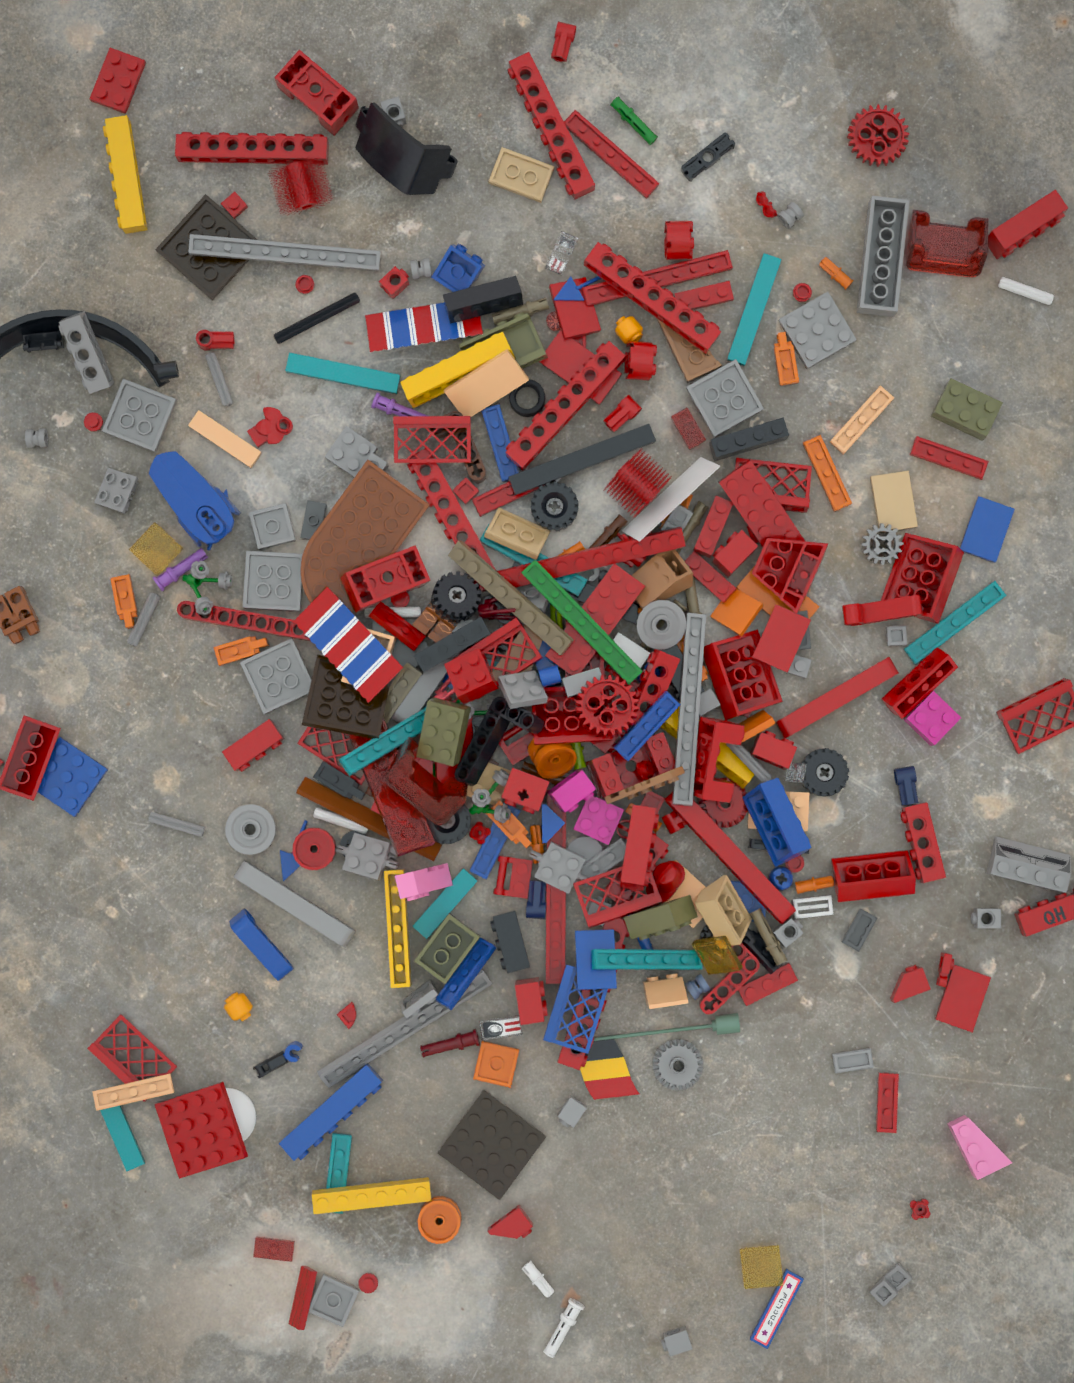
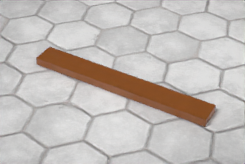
(353, 812)

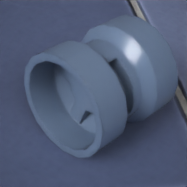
(693, 988)

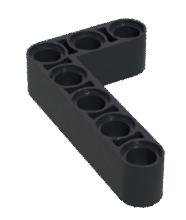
(489, 735)

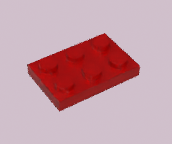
(117, 80)

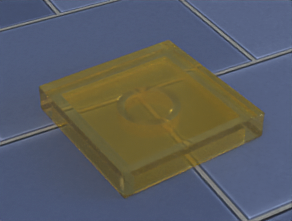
(156, 549)
(717, 955)
(761, 1267)

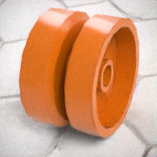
(552, 759)
(428, 1223)

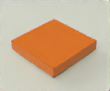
(737, 612)
(756, 724)
(496, 1064)

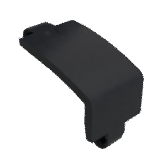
(399, 156)

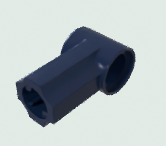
(905, 780)
(536, 903)

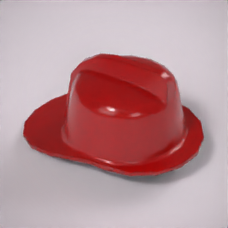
(668, 878)

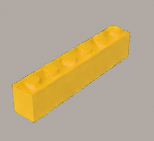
(126, 174)
(434, 379)
(726, 762)
(397, 932)
(371, 1195)

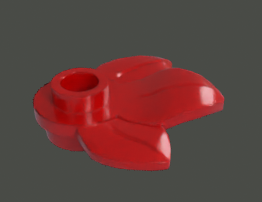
(271, 425)

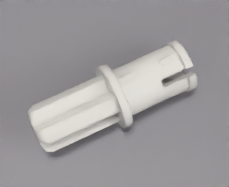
(537, 1279)

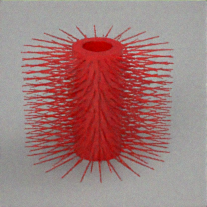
(301, 185)
(636, 481)

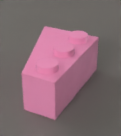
(421, 882)
(977, 1149)

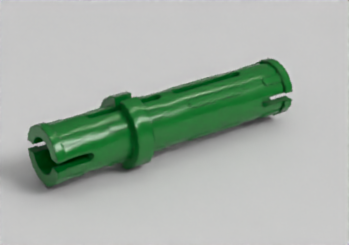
(635, 122)

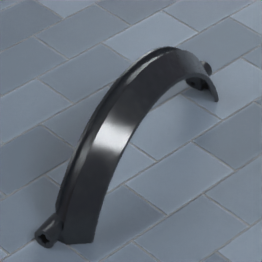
(103, 328)

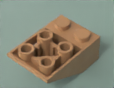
(663, 577)

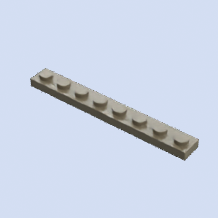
(510, 597)

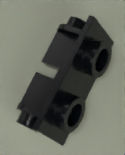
(42, 341)

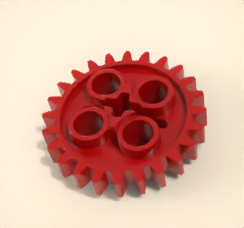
(890, 123)
(595, 693)

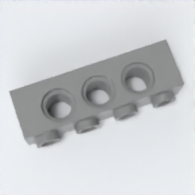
(88, 341)

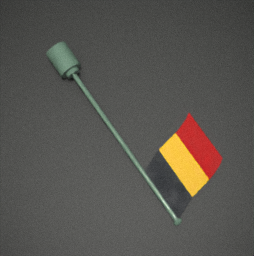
(606, 1068)

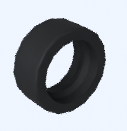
(532, 411)

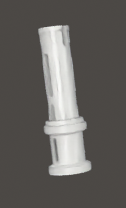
(568, 1319)

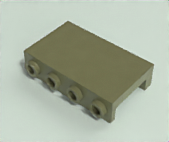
(520, 336)

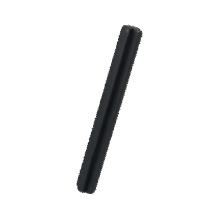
(316, 318)

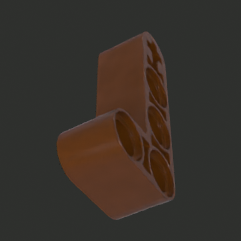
(463, 431)

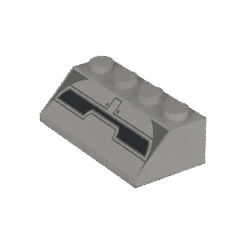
(1030, 865)

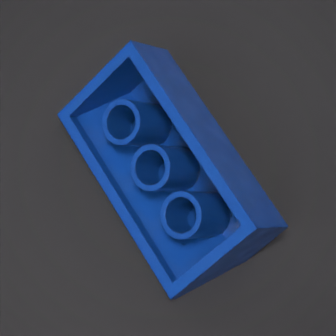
(776, 822)

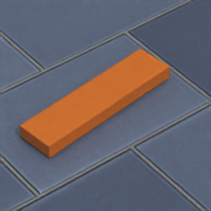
(827, 473)

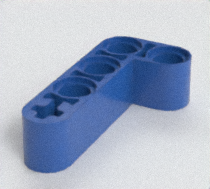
(260, 945)

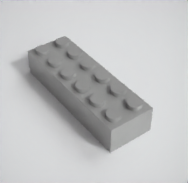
(883, 256)

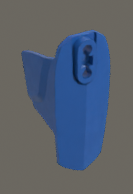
(193, 497)

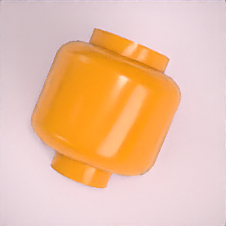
(628, 329)
(238, 1006)

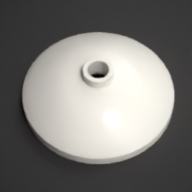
(243, 1111)

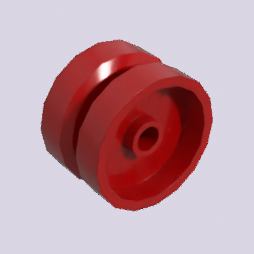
(314, 860)

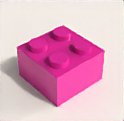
(932, 718)
(571, 791)
(598, 819)

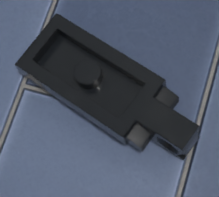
(338, 781)
(756, 945)

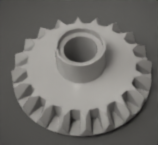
(669, 633)
(237, 829)
(674, 1051)

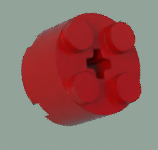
(678, 240)
(640, 360)

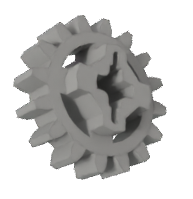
(872, 535)

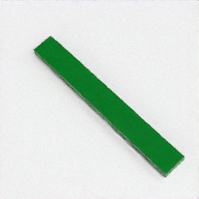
(581, 622)

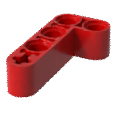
(882, 610)
(726, 981)

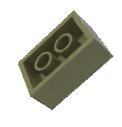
(966, 409)
(443, 731)
(661, 918)
(447, 948)

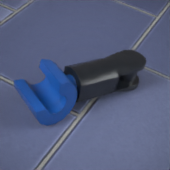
(279, 1059)

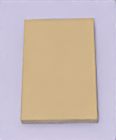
(521, 174)
(894, 500)
(517, 533)

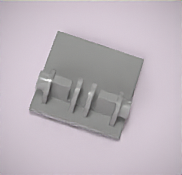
(116, 490)

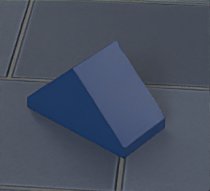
(550, 823)

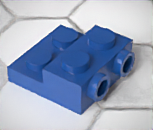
(458, 268)

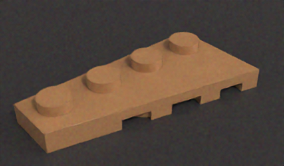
(689, 358)
(516, 652)
(645, 786)

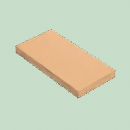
(486, 384)

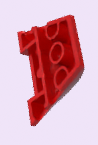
(789, 568)

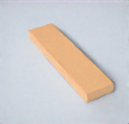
(861, 420)
(225, 439)
(133, 1092)

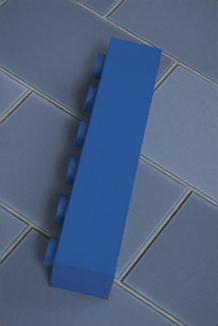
(330, 1112)

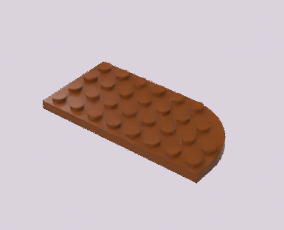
(359, 529)

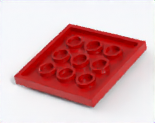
(201, 1130)

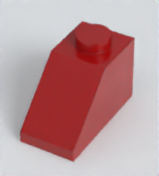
(910, 983)
(512, 1224)

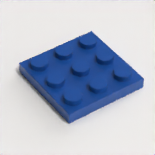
(70, 777)

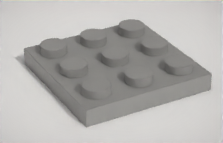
(817, 330)
(724, 398)
(139, 415)
(272, 581)
(277, 676)

